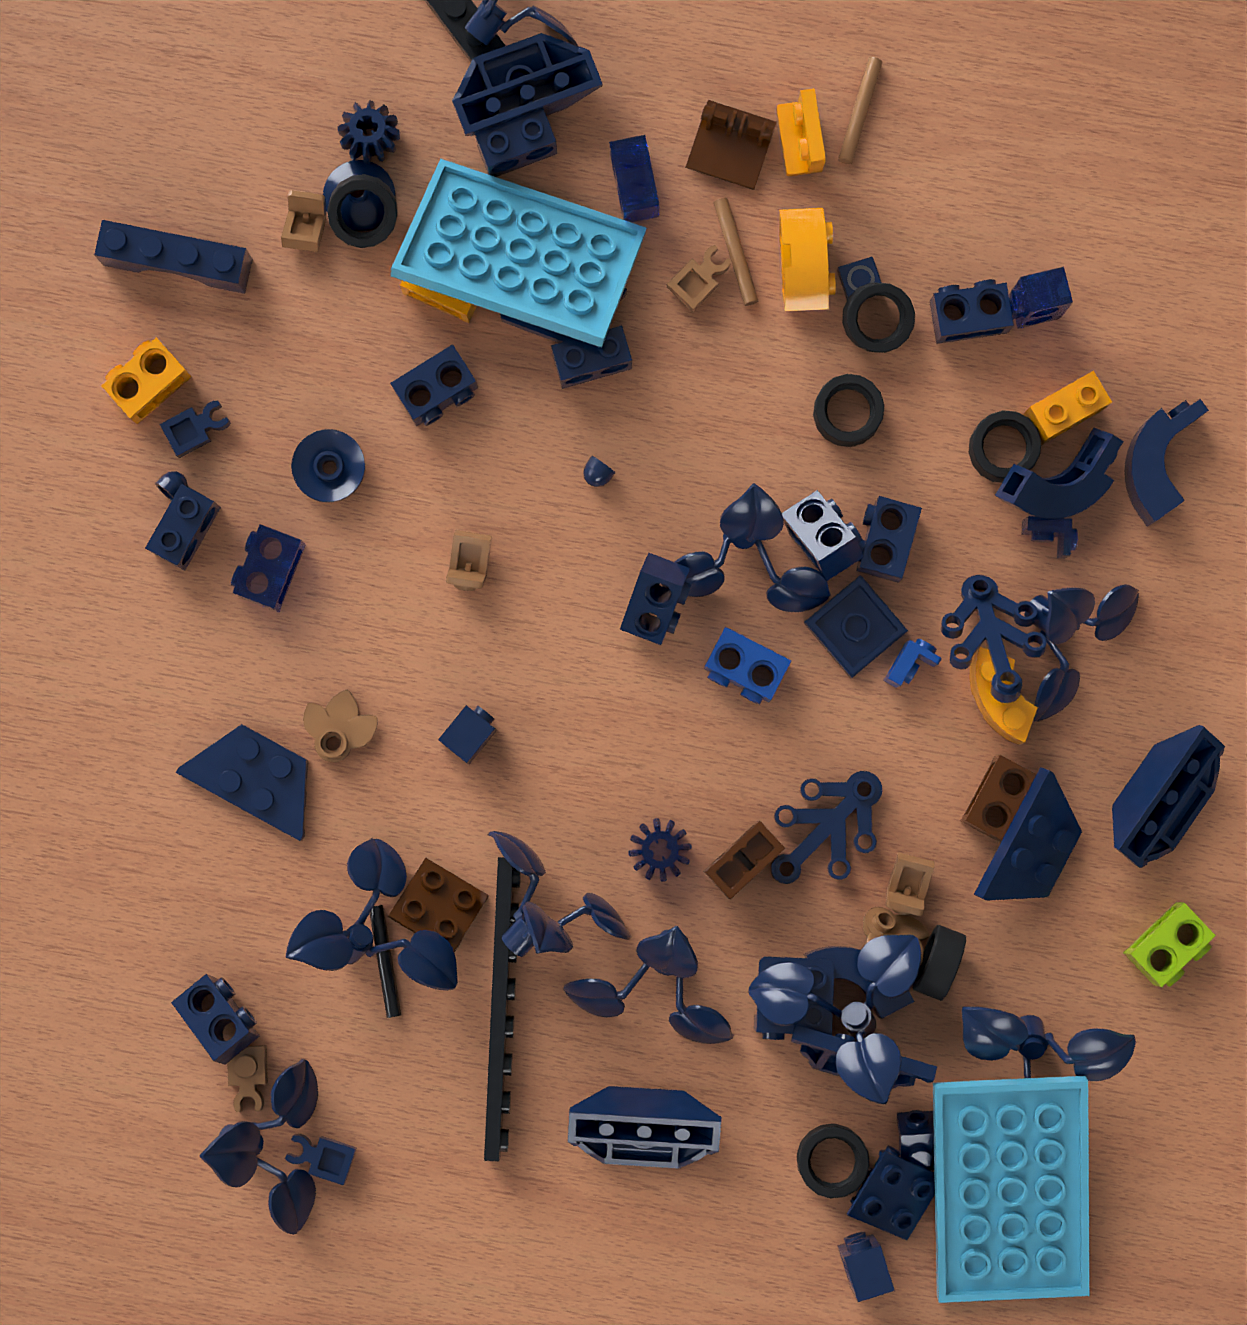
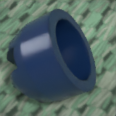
(597, 473)
(170, 483)

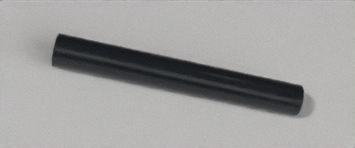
(385, 963)

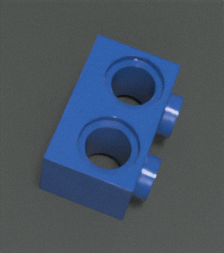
(750, 657)

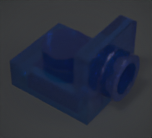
(1046, 529)

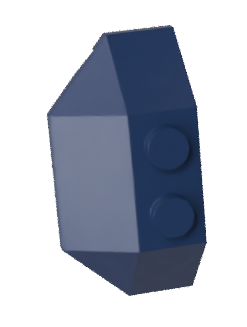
(522, 80)
(1166, 795)
(644, 1127)

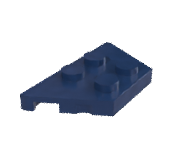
(254, 777)
(1034, 845)
(822, 1052)

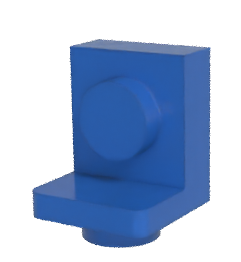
(904, 666)

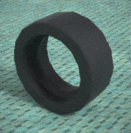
(352, 237)
(906, 319)
(849, 382)
(1003, 418)
(940, 962)
(860, 1169)

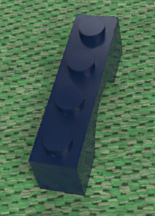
(198, 259)

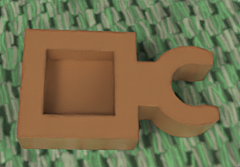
(695, 281)
(248, 1071)

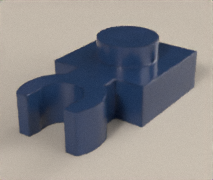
(189, 431)
(328, 1159)

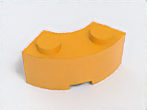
(805, 259)
(1007, 719)

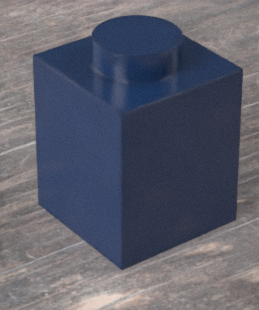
(468, 733)

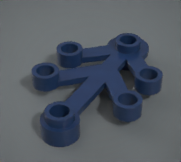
(992, 630)
(831, 822)

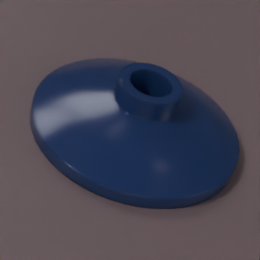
(363, 212)
(326, 447)

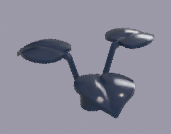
(489, 20)
(747, 523)
(1059, 619)
(532, 924)
(324, 944)
(668, 955)
(1094, 1052)
(874, 1060)
(237, 1146)

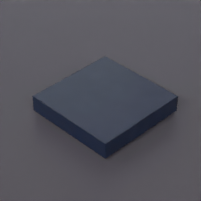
(855, 626)

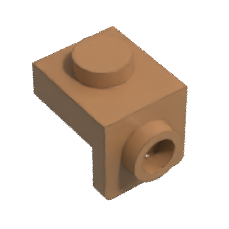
(304, 221)
(469, 560)
(909, 884)

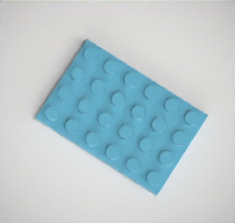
(519, 252)
(1011, 1188)

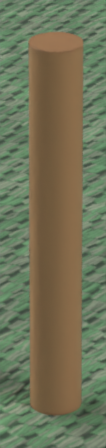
(860, 110)
(735, 251)

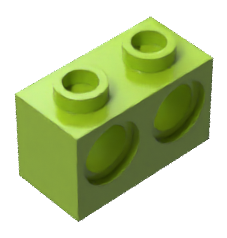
(1163, 936)

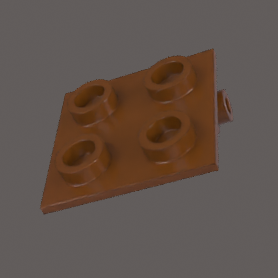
(730, 144)
(438, 903)

